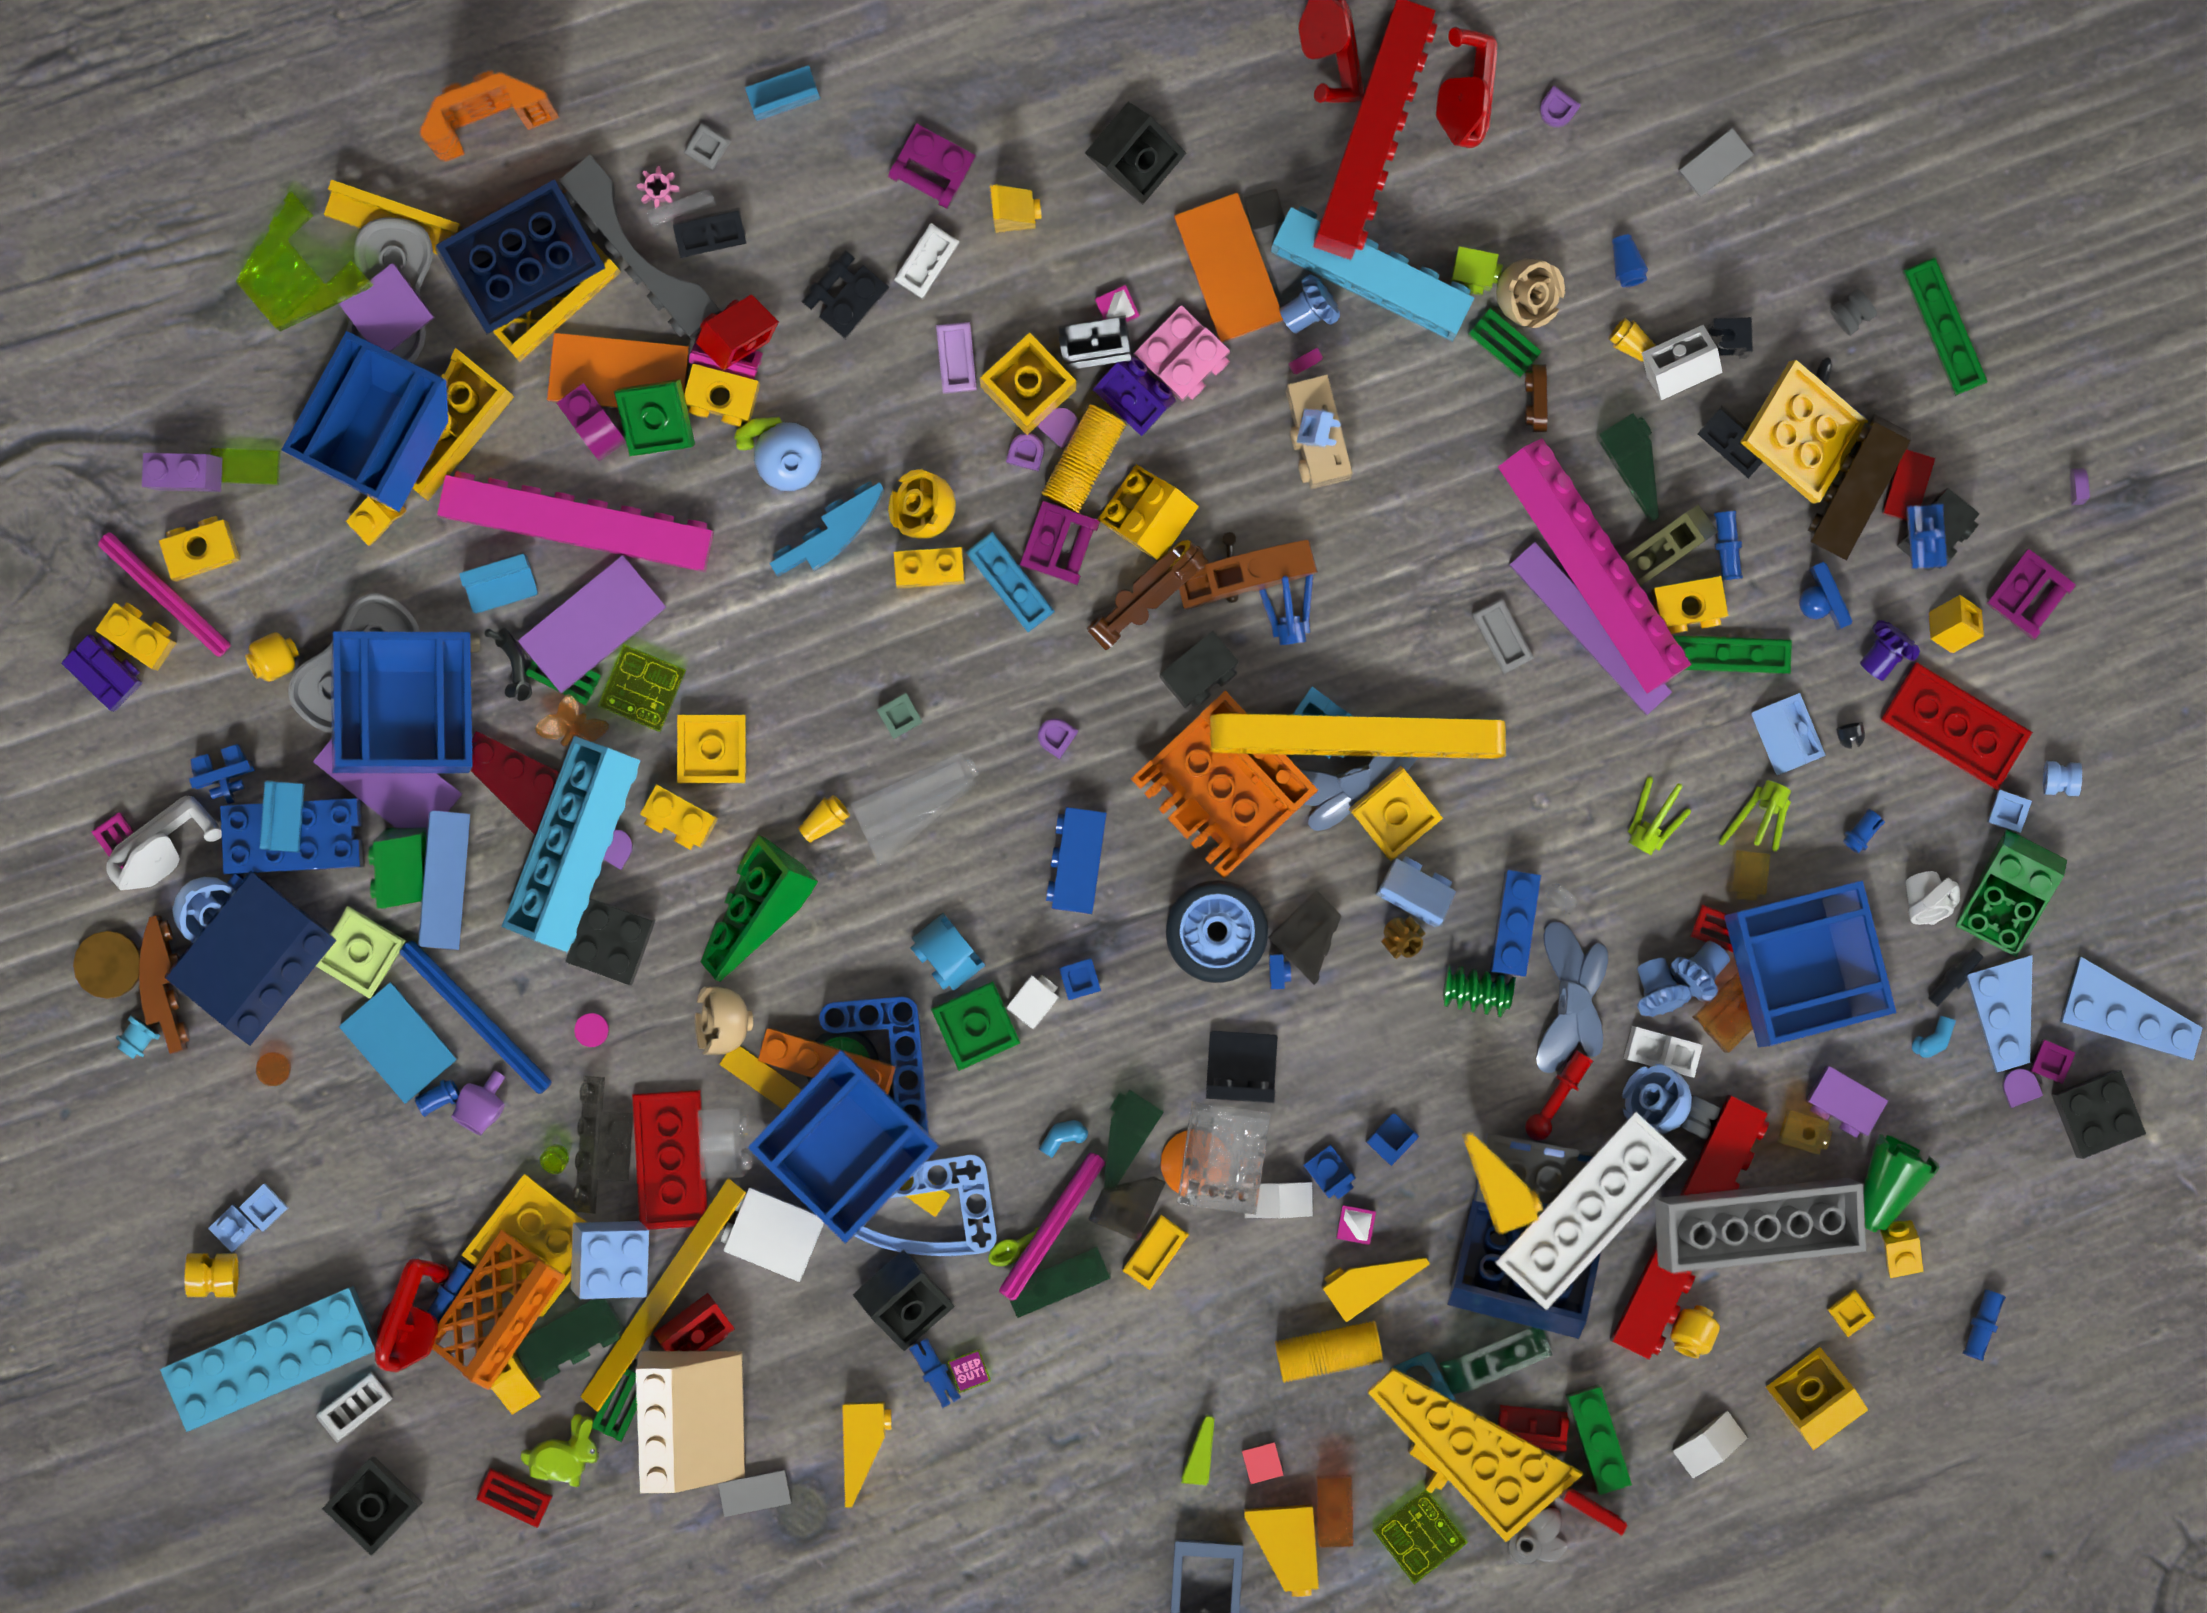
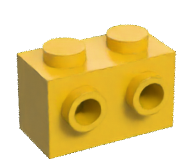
(135, 636)
(678, 816)

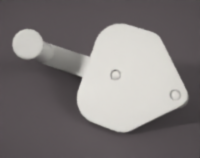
(149, 850)

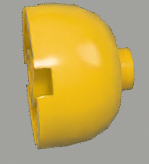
(922, 505)

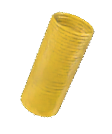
(1090, 450)
(1336, 1348)

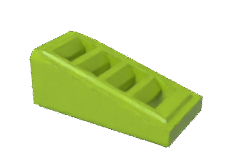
(1198, 1463)

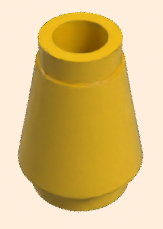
(1630, 339)
(824, 818)

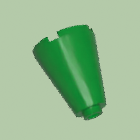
(1893, 1180)

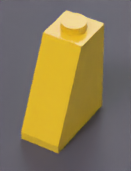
(1289, 1544)

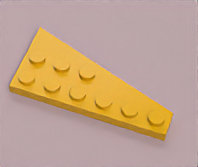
(1488, 1465)

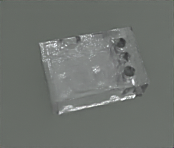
(1223, 1158)

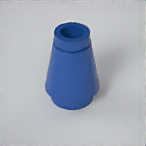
(1628, 262)

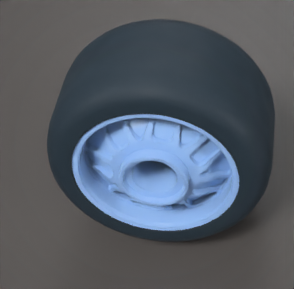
(1189, 938)

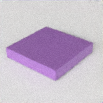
(388, 310)

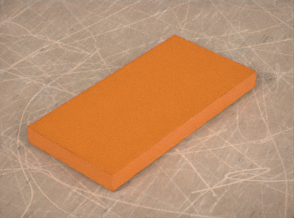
(1228, 267)
(611, 365)

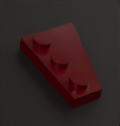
(514, 779)

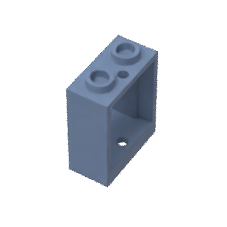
(1211, 1549)

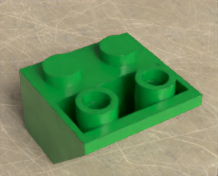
(398, 866)

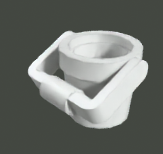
(1931, 898)

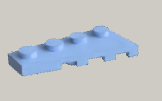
(2118, 1010)

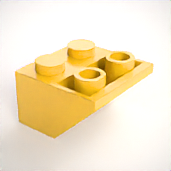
(1148, 512)

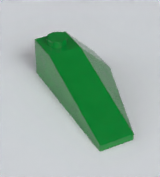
(765, 898)

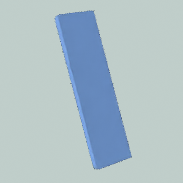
(444, 880)

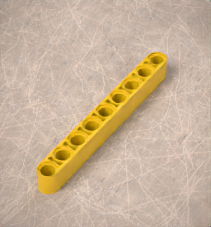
(1357, 736)

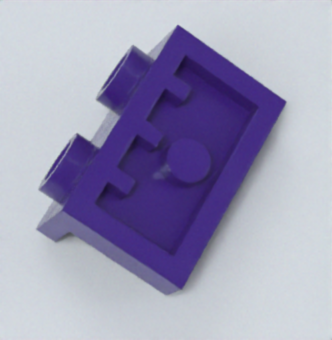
(1135, 394)

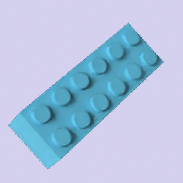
(1377, 276)
(571, 844)
(269, 1359)

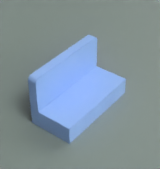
(1788, 734)

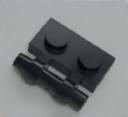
(852, 302)

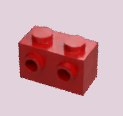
(736, 331)
(695, 1327)

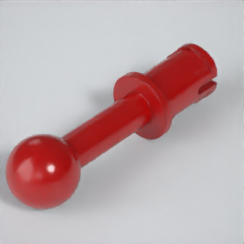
(1539, 1125)

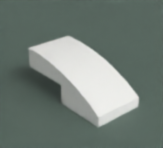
(1656, 1048)

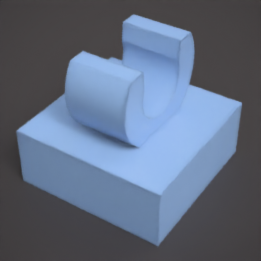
(1316, 428)
(233, 1228)

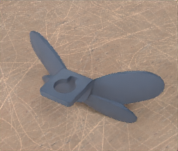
(1341, 791)
(1576, 1016)

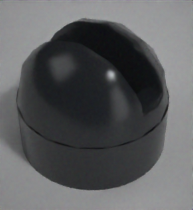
(1851, 732)

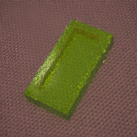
(249, 466)

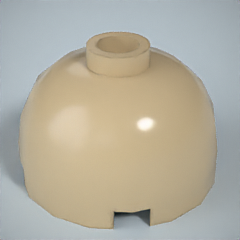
(1530, 292)
(722, 1021)

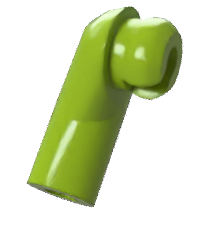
(753, 428)

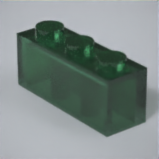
(570, 1338)

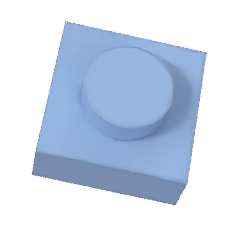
(2009, 811)
(263, 1207)

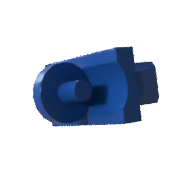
(1927, 536)
(205, 775)

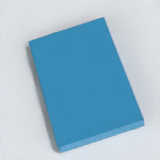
(398, 1042)

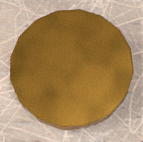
(107, 964)

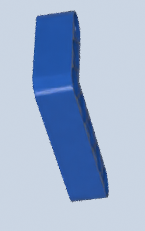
(896, 1030)

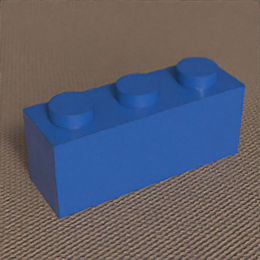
(1077, 860)
(1515, 923)

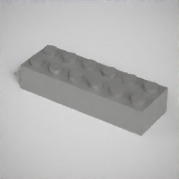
(1760, 1225)

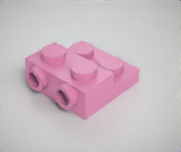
(1183, 354)

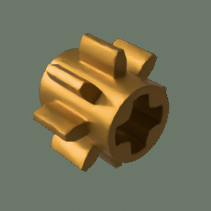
(1403, 937)

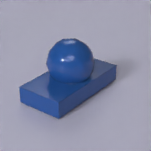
(1824, 598)

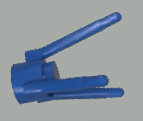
(1291, 628)

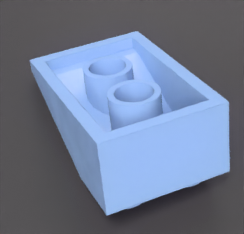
(1417, 892)

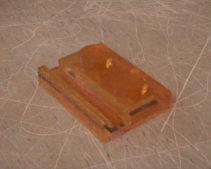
(1726, 1015)

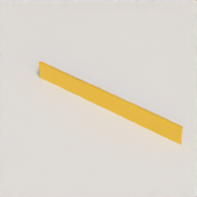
(782, 1092)
(663, 1294)

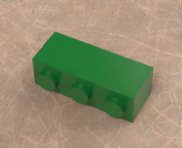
(1598, 1439)

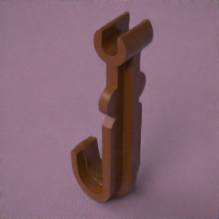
(1149, 592)

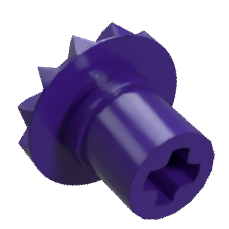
(1888, 650)

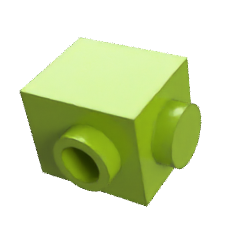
(1476, 269)

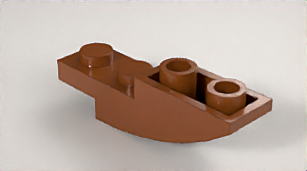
(1248, 573)
(157, 1000)

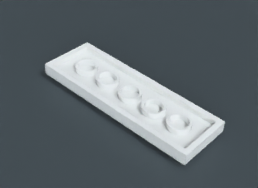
(1590, 1210)

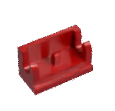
(1537, 1426)

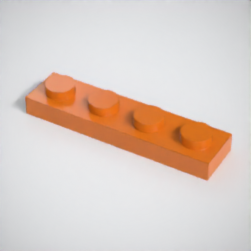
(811, 1057)

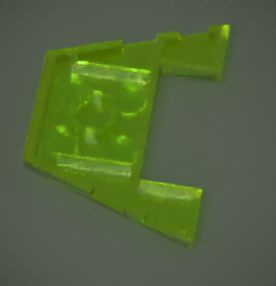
(285, 283)

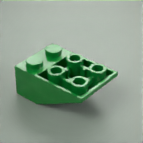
(2012, 892)

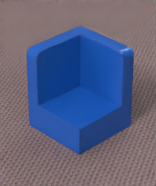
(1392, 1139)

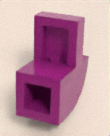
(591, 422)

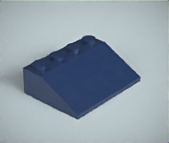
(519, 257)
(250, 958)
(1489, 1290)

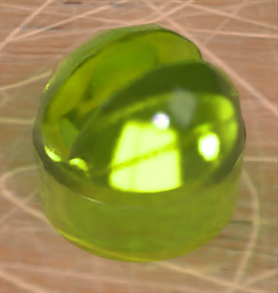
(554, 1159)

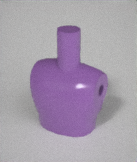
(479, 1106)

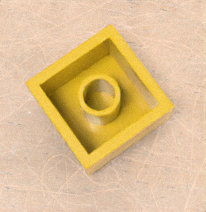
(1028, 383)

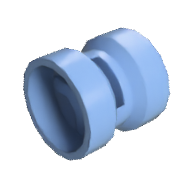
(2060, 778)

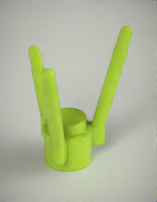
(1773, 800)
(1647, 836)

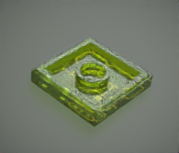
(642, 688)
(1420, 1536)

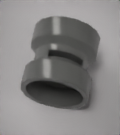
(1851, 313)
(1699, 1117)

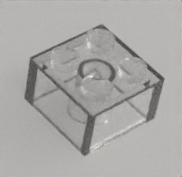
(723, 1143)

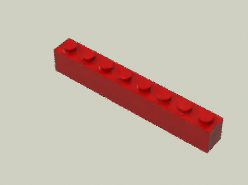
(1374, 129)
(1715, 1170)

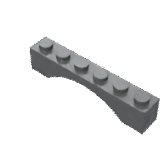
(595, 194)

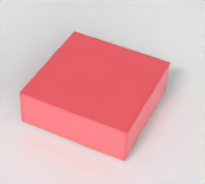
(1262, 1463)

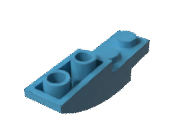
(843, 525)

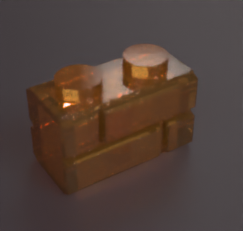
(1334, 1511)

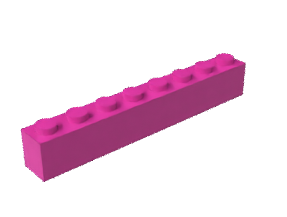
(576, 523)
(1594, 565)

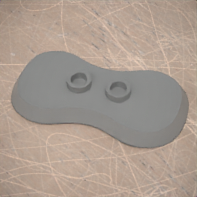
(411, 250)
(311, 682)

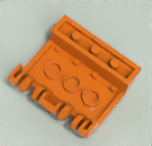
(476, 101)
(1224, 794)

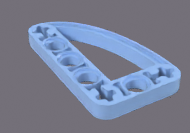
(966, 1188)

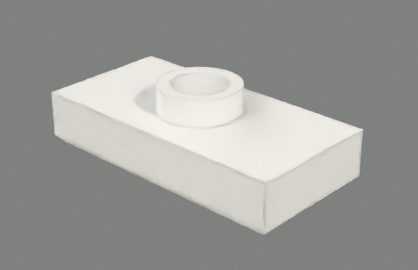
(926, 261)

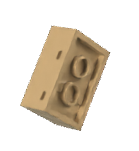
(1320, 464)

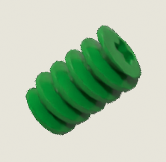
(1478, 991)

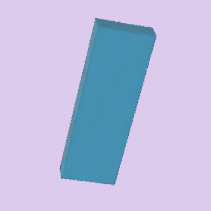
(1010, 582)

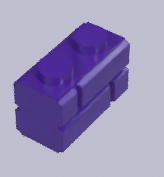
(102, 671)

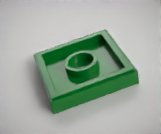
(654, 417)
(975, 1026)

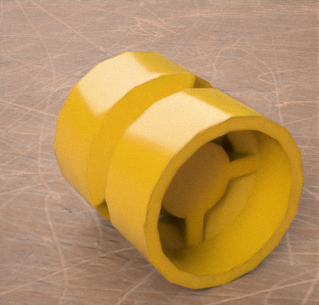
(211, 1275)

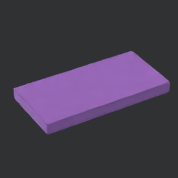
(591, 624)
(396, 797)

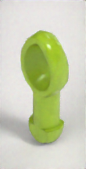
(1009, 1250)

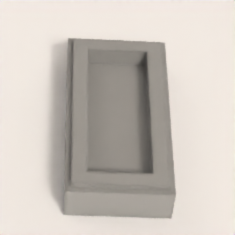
(1716, 163)
(1502, 636)
(754, 1493)

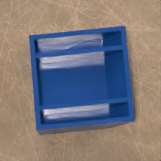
(371, 421)
(401, 702)
(1810, 964)
(843, 1146)

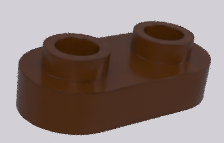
(1537, 412)

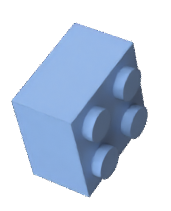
(609, 1259)

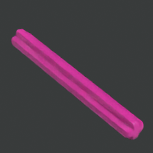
(164, 594)
(1052, 1226)

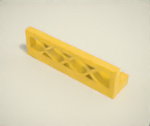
(360, 207)
(559, 313)

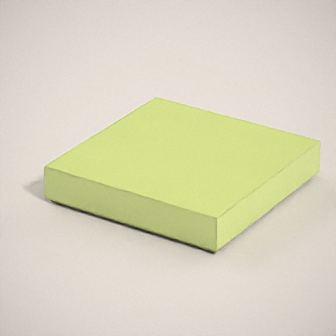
(361, 952)

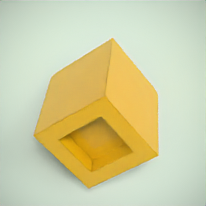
(1956, 624)

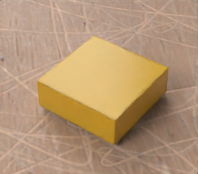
(1851, 1313)

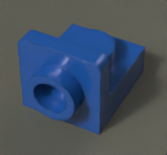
(1330, 1173)

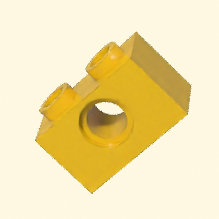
(705, 381)
(219, 551)
(929, 567)
(1707, 592)

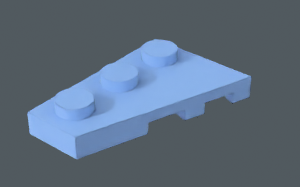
(2004, 1010)

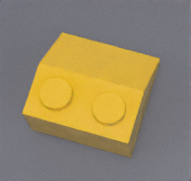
(1817, 1398)

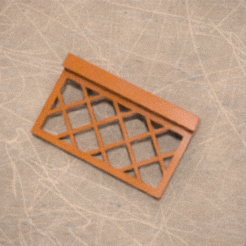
(510, 1322)

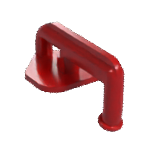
(1329, 30)
(1466, 102)
(405, 1330)

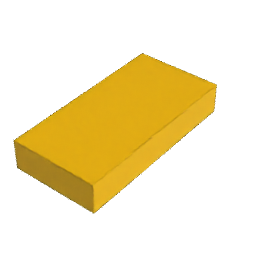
(1155, 1252)

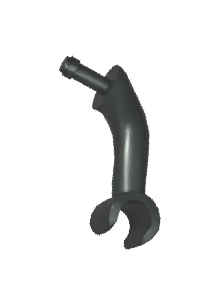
(508, 644)

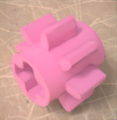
(651, 181)

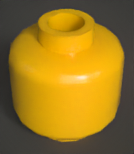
(271, 657)
(1695, 1331)

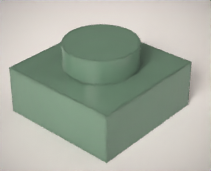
(899, 716)

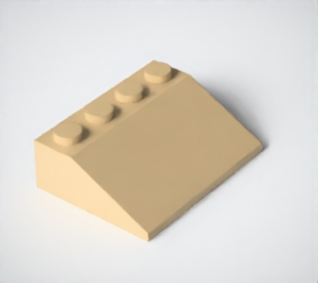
(689, 1419)

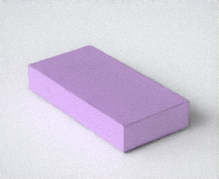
(956, 357)

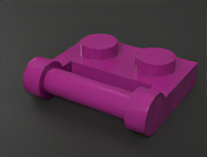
(937, 156)
(1048, 540)
(2022, 586)

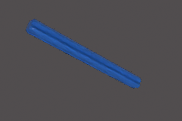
(475, 1017)

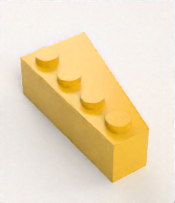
(473, 406)

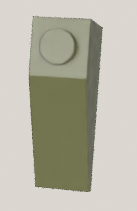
(1669, 545)

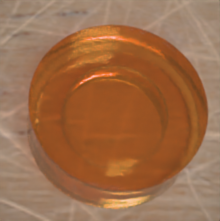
(273, 1069)

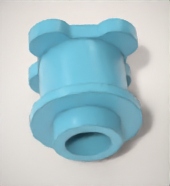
(136, 1038)

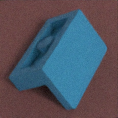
(782, 93)
(499, 583)
(282, 816)

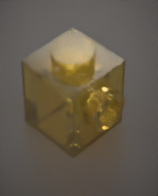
(1804, 1132)

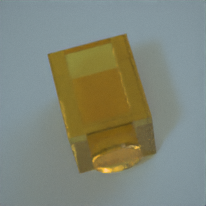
(1749, 874)

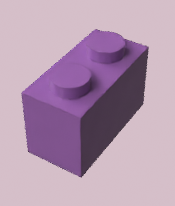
(182, 472)
(1845, 1101)

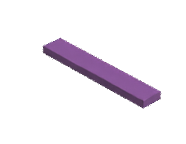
(1575, 614)

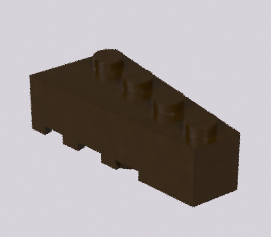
(1860, 487)

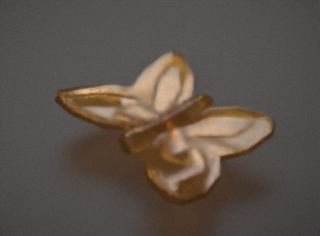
(570, 723)

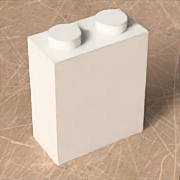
(773, 1234)

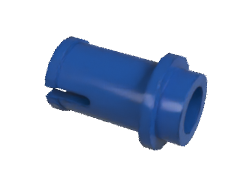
(1863, 831)
(437, 1097)

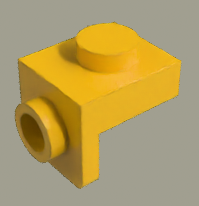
(372, 519)
(1902, 1249)
(1437, 1480)

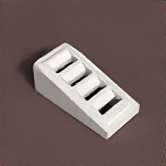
(329, 1424)

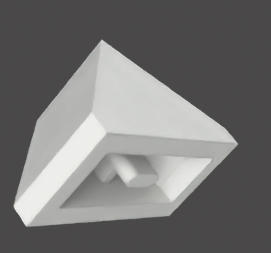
(1284, 1200)
(1710, 1445)

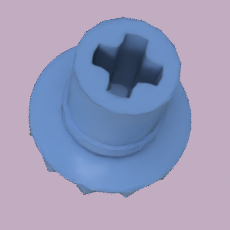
(1310, 306)
(1701, 970)
(1660, 991)

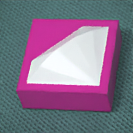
(1117, 304)
(1356, 1224)

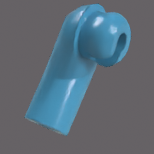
(1936, 1042)
(1063, 1132)

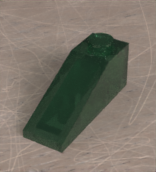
(1632, 456)
(1129, 1129)
(1061, 1281)
(1495, 1360)

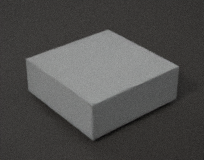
(707, 147)

